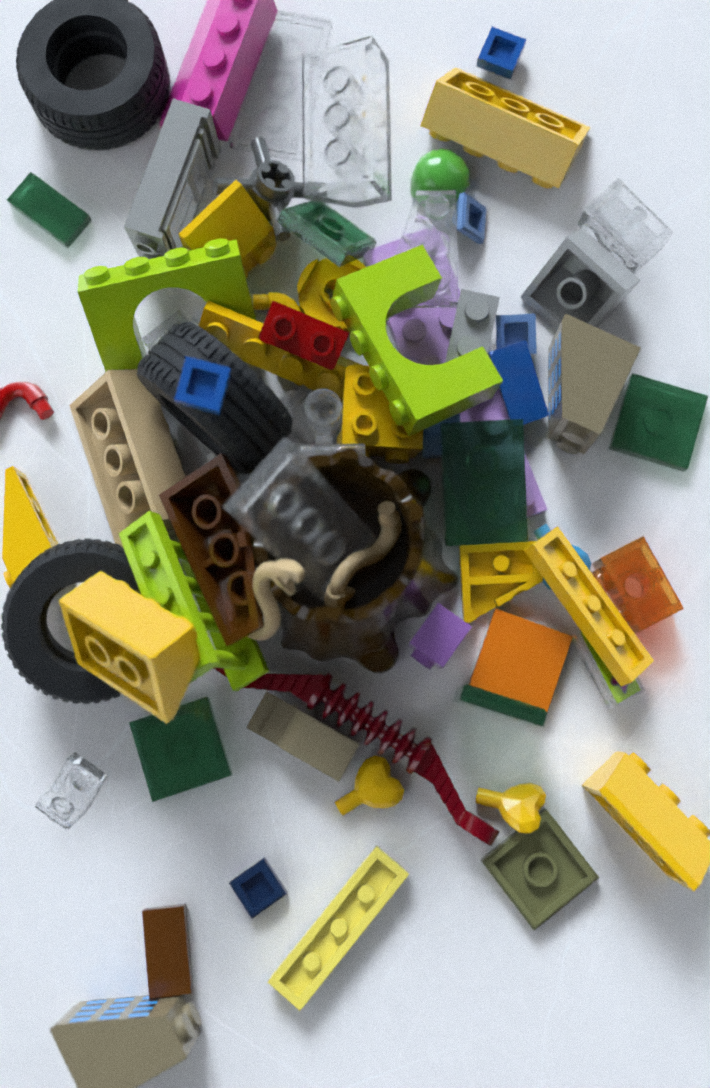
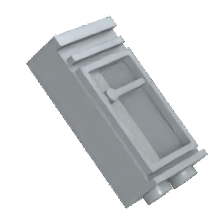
(173, 180)

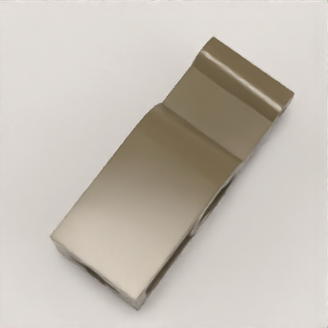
(303, 736)

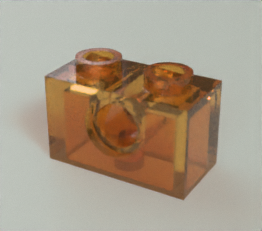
(638, 562)

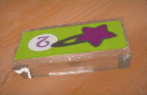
(609, 688)

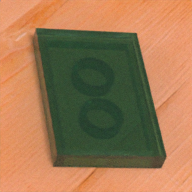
(484, 482)

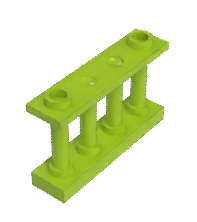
(160, 577)

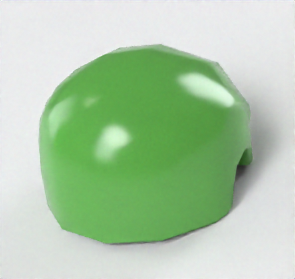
(440, 171)

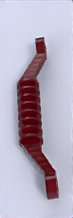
(422, 756)

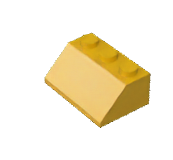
(131, 643)
(652, 818)

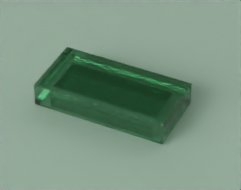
(49, 210)

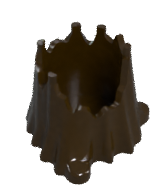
(386, 591)

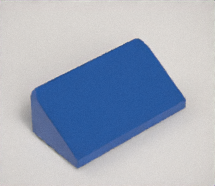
(520, 383)

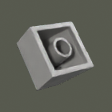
(580, 282)

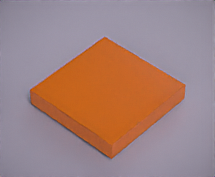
(520, 659)

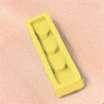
(338, 927)

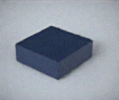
(258, 887)

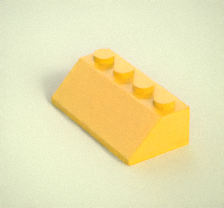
(503, 127)

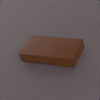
(167, 951)

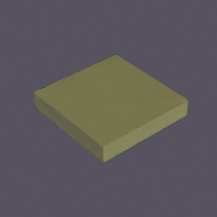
(540, 870)

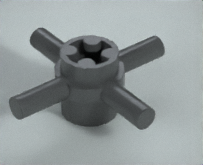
(269, 186)

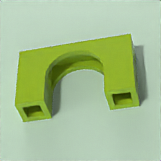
(114, 294)
(416, 392)

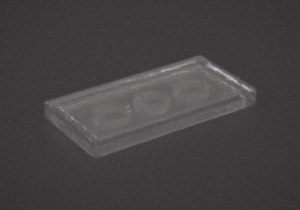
(275, 93)
(299, 516)

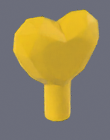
(372, 787)
(517, 805)

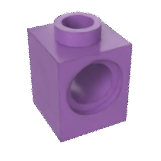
(438, 637)

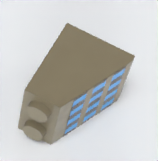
(584, 382)
(125, 1039)

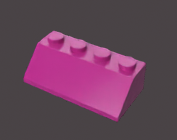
(223, 59)

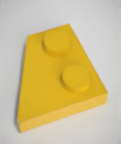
(494, 576)

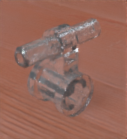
(325, 427)

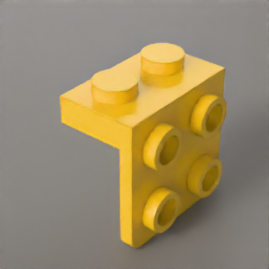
(369, 420)

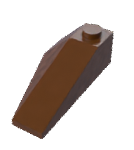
(216, 546)

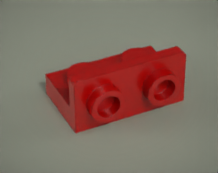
(303, 335)

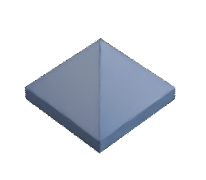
(471, 218)

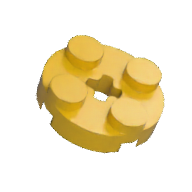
(313, 284)

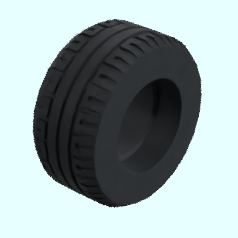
(77, 29)
(251, 413)
(25, 625)

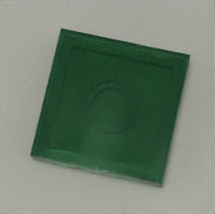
(327, 231)
(658, 422)
(500, 705)
(181, 752)

